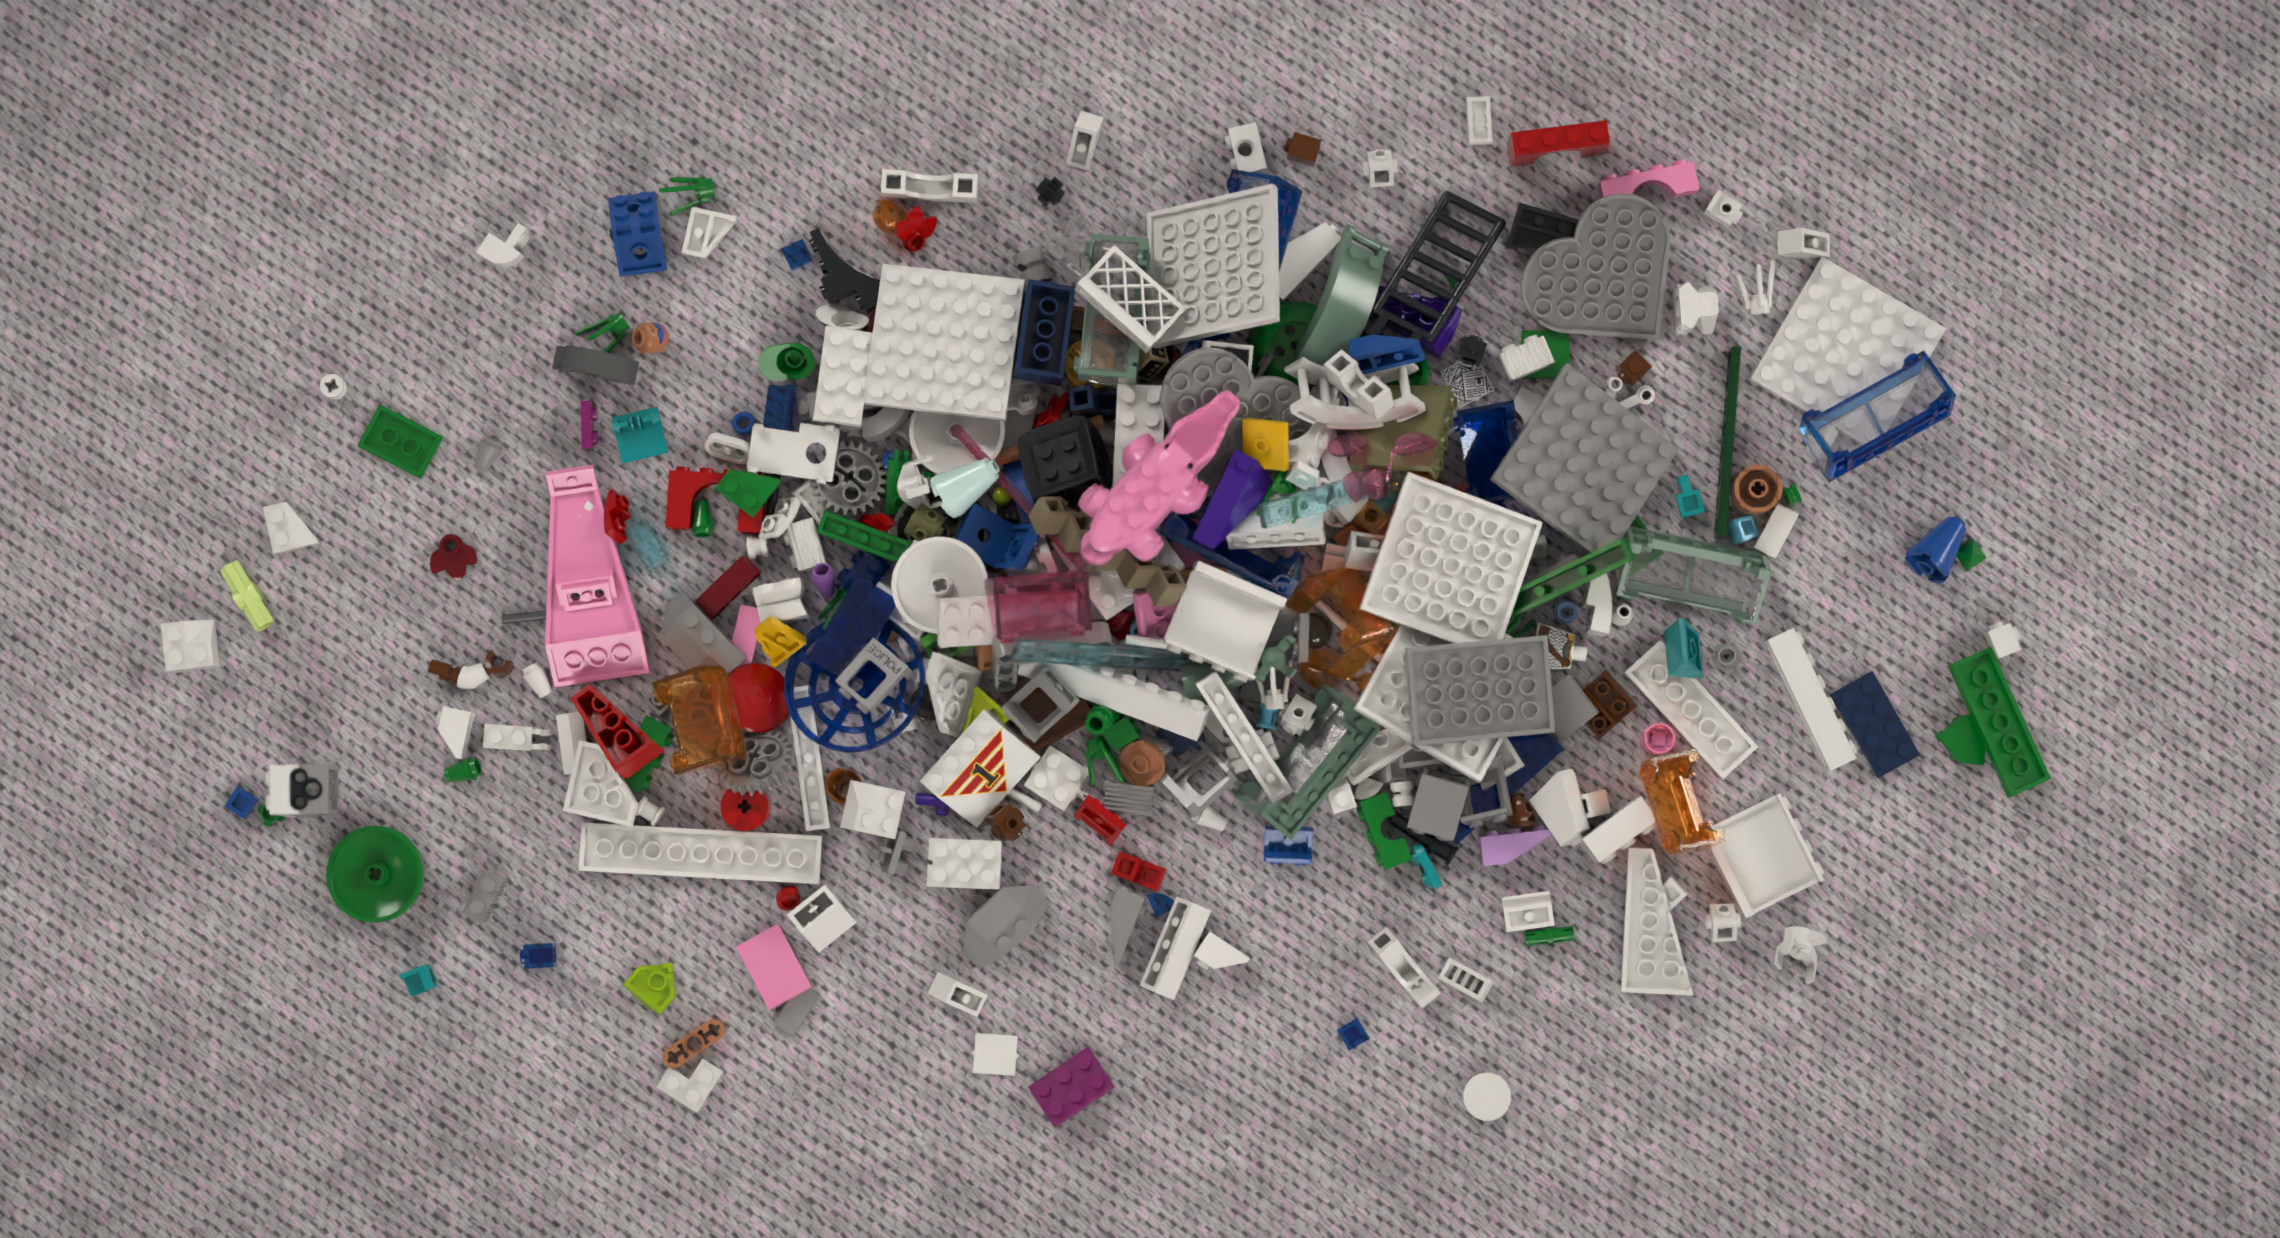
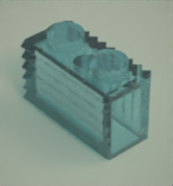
(647, 546)

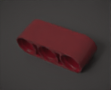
(728, 587)

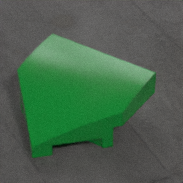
(1962, 741)

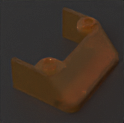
(1365, 633)

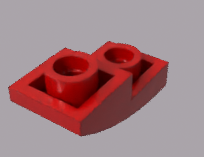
(615, 513)

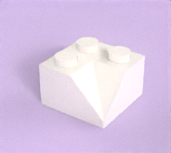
(190, 645)
(872, 809)

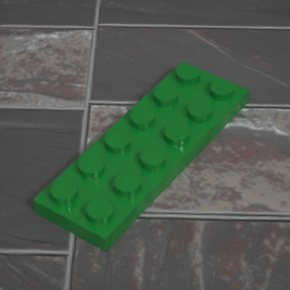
(1999, 722)

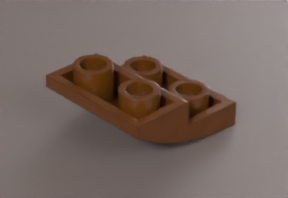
(1610, 701)

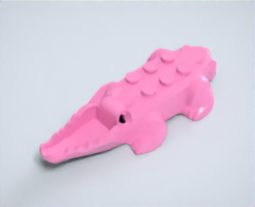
(1155, 484)

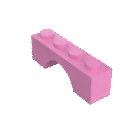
(1676, 179)

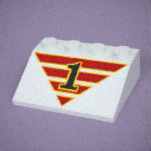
(980, 768)

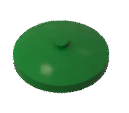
(375, 874)

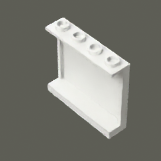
(1302, 532)
(1764, 856)

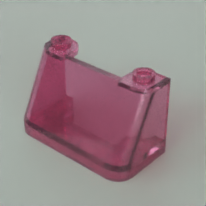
(1039, 604)

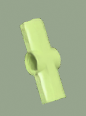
(247, 596)

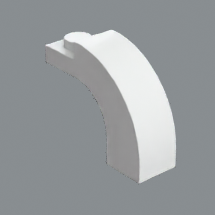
(1403, 968)

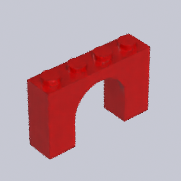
(1588, 138)
(682, 493)

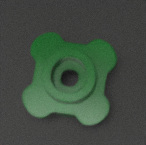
(268, 819)

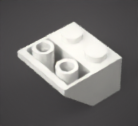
(821, 918)

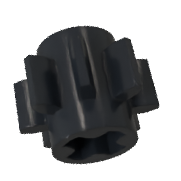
(1050, 191)

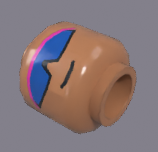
(650, 338)

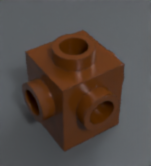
(1006, 822)

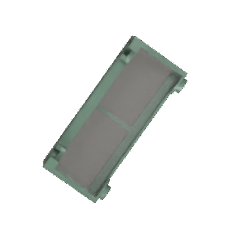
(1107, 352)
(1694, 574)
(1313, 762)

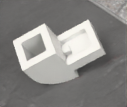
(504, 253)

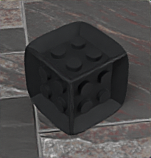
(1064, 460)

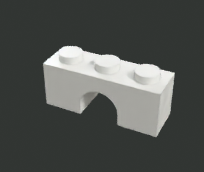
(1368, 394)

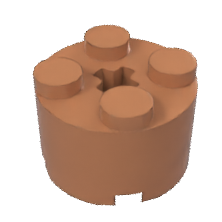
(1746, 499)

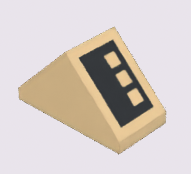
(1152, 362)

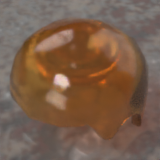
(887, 215)

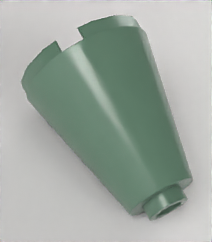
(1197, 671)

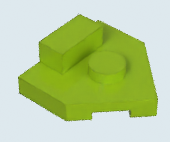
(653, 986)

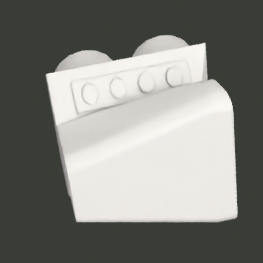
(1694, 309)
(781, 600)

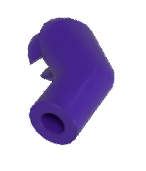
(932, 800)

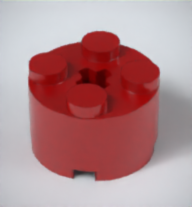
(753, 818)

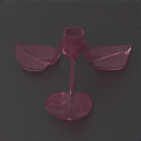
(1373, 482)

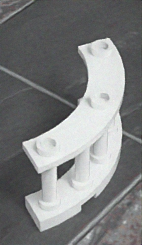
(1350, 417)

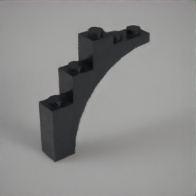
(842, 278)

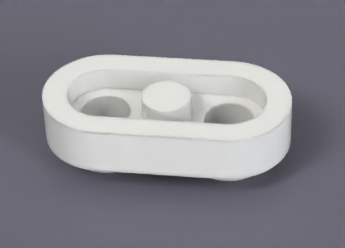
(727, 448)

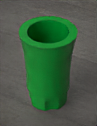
(1101, 719)

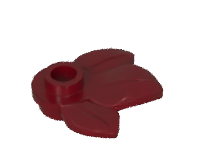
(454, 561)

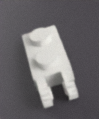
(513, 737)

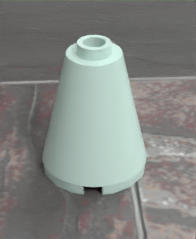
(964, 485)

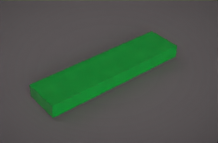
(862, 536)

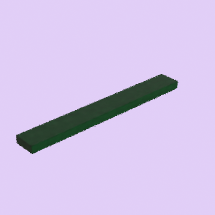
(1727, 442)

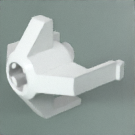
(913, 486)
(1800, 944)

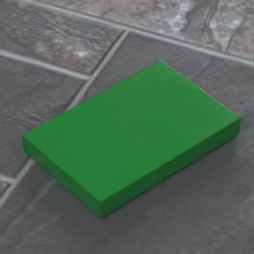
(400, 441)

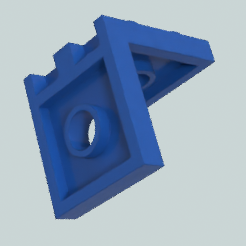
(636, 226)
(1006, 544)

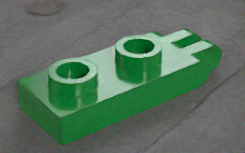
(894, 466)

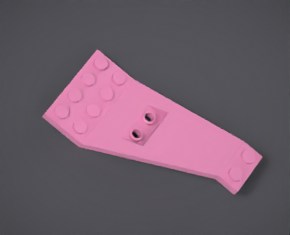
(591, 633)

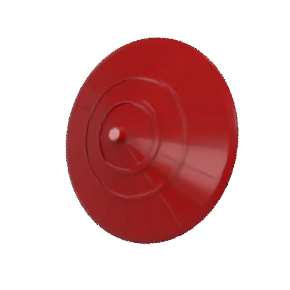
(759, 697)

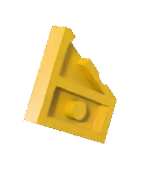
(778, 640)

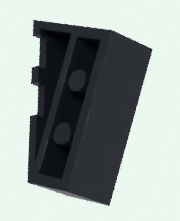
(1537, 226)

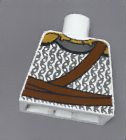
(1561, 647)

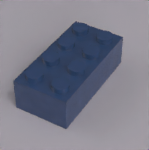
(1044, 332)

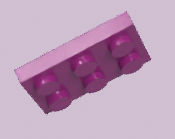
(1071, 1087)

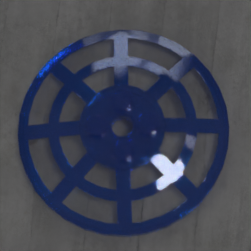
(870, 675)

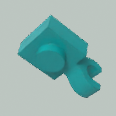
(1689, 500)

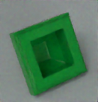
(1970, 554)

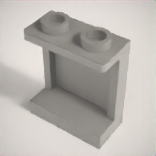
(1438, 804)

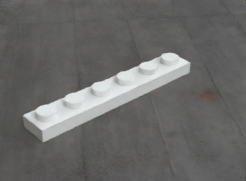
(1244, 737)
(810, 769)

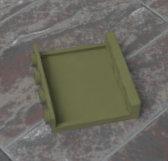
(1433, 422)

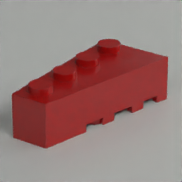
(617, 735)

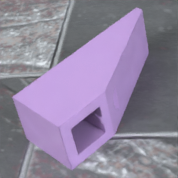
(1503, 849)

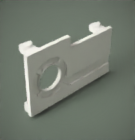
(785, 451)

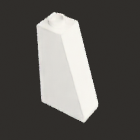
(1304, 256)

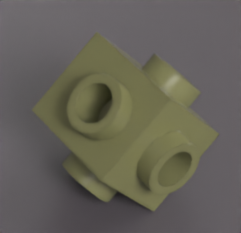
(925, 523)

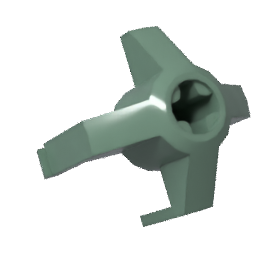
(1276, 658)

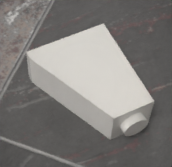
(1562, 808)

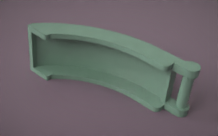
(1346, 298)

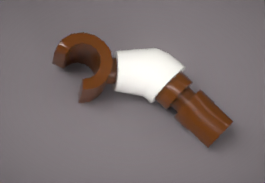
(470, 676)

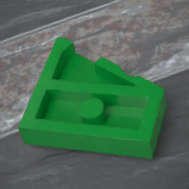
(747, 490)

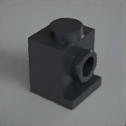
(1472, 350)

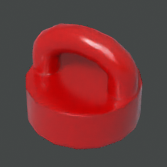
(788, 898)

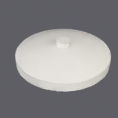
(933, 435)
(935, 571)

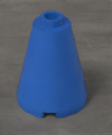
(1937, 550)

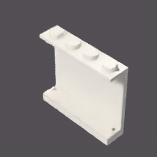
(1223, 621)

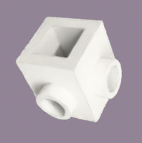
(1380, 168)
(1297, 715)
(1723, 922)

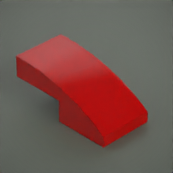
(1138, 871)

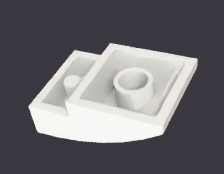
(1599, 601)

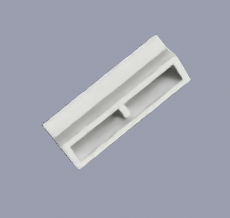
(570, 731)

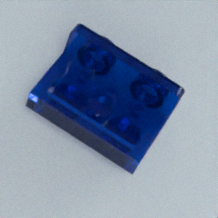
(864, 564)

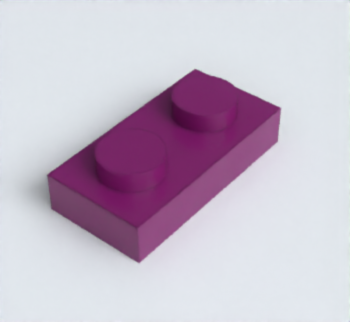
(588, 434)

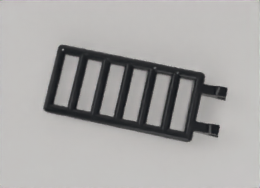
(1413, 253)

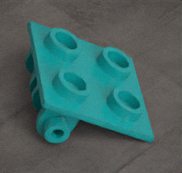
(639, 435)

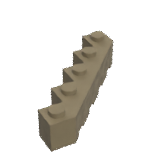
(1162, 582)

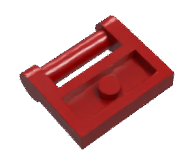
(1100, 819)

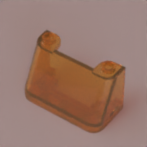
(702, 718)
(1675, 804)

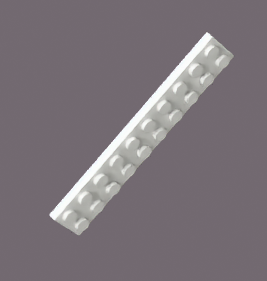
(700, 853)

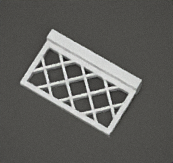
(1115, 313)

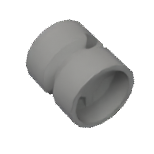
(1031, 265)

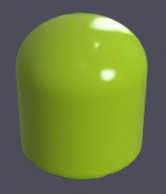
(1001, 497)

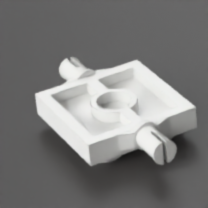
(1057, 779)

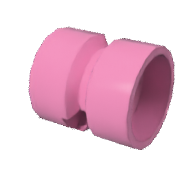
(1658, 739)

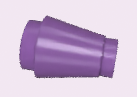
(824, 579)

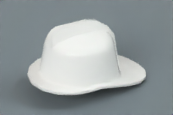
(841, 317)

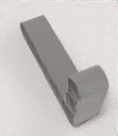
(1005, 670)

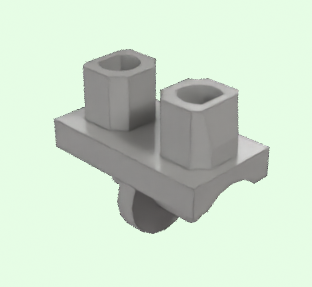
(892, 851)

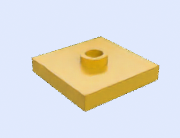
(1266, 442)

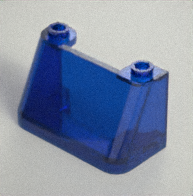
(1485, 439)

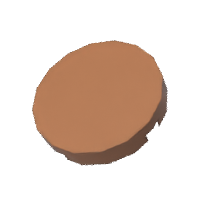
(1142, 763)

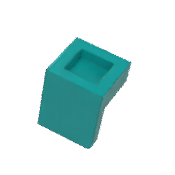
(419, 980)

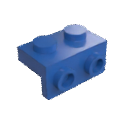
(1281, 850)

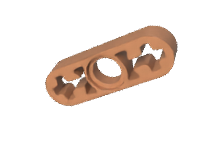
(675, 1047)

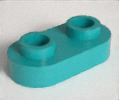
(1430, 875)

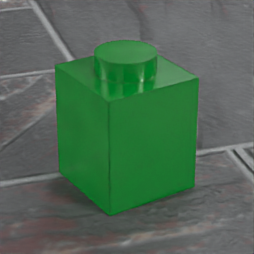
(1122, 733)

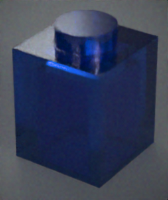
(538, 955)

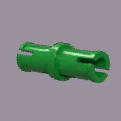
(1549, 936)

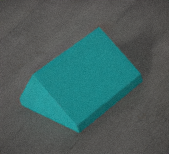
(1683, 650)

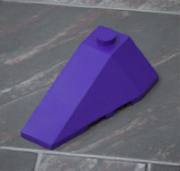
(1422, 321)
(1234, 497)

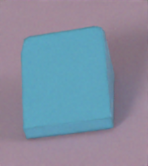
(1742, 529)

